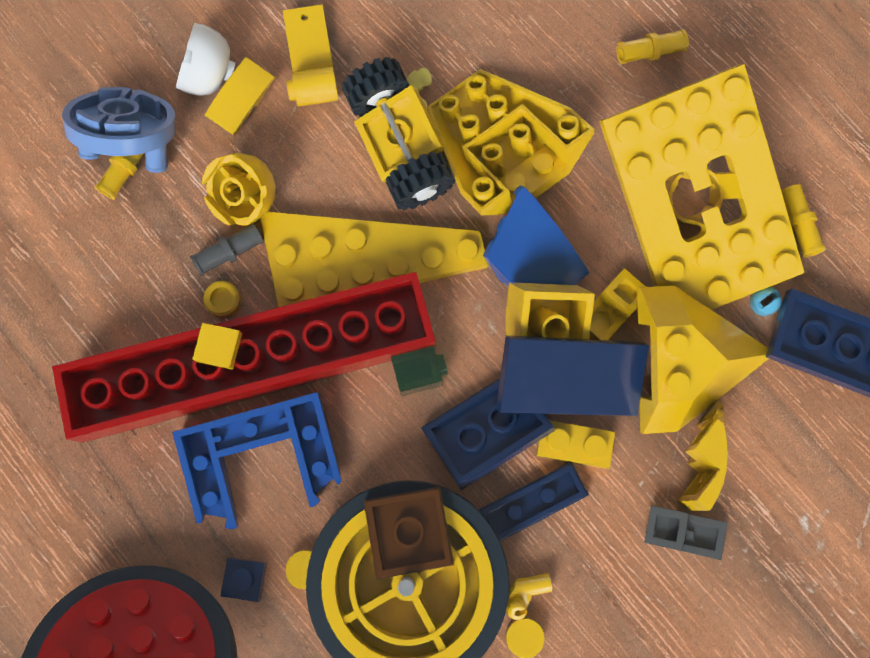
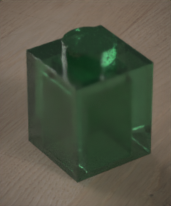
(419, 370)

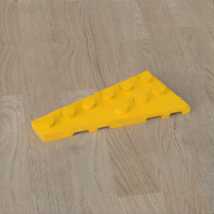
(336, 254)

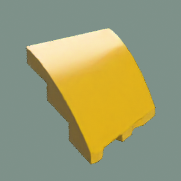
(709, 459)

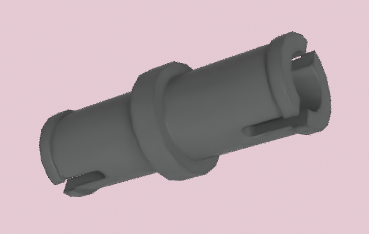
(227, 249)

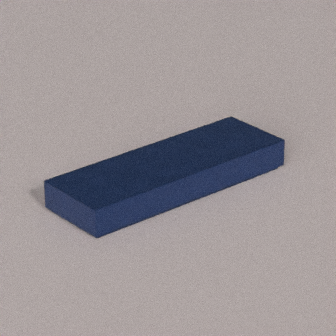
(535, 501)

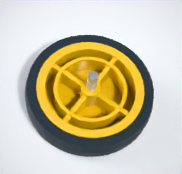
(409, 615)

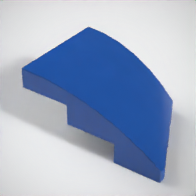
(532, 247)

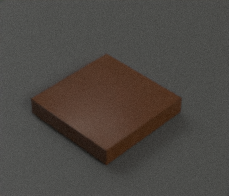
(408, 533)

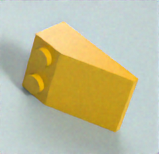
(549, 310)

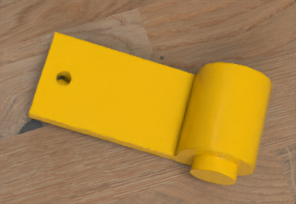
(310, 57)

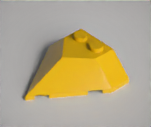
(692, 357)

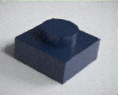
(243, 579)

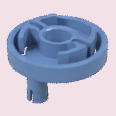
(120, 124)

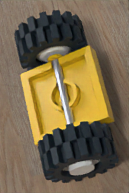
(398, 133)

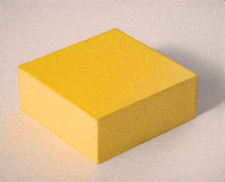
(217, 346)

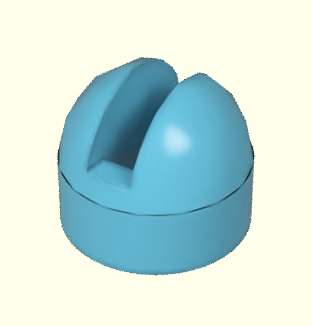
(769, 309)

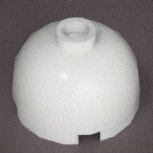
(205, 62)

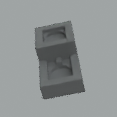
(686, 532)

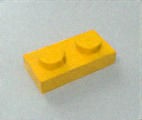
(578, 445)

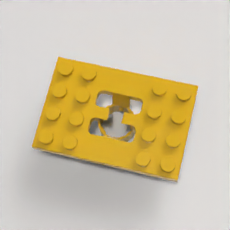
(676, 140)

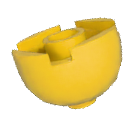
(239, 188)

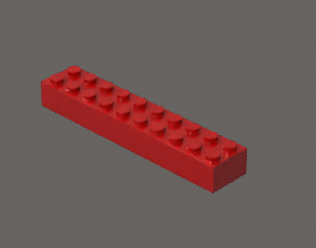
(275, 353)

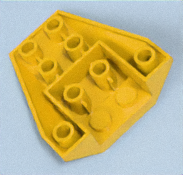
(506, 139)

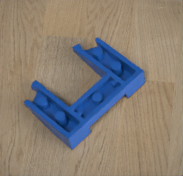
(205, 445)

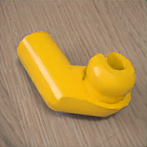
(523, 591)

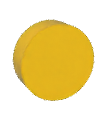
(222, 299)
(297, 568)
(525, 637)

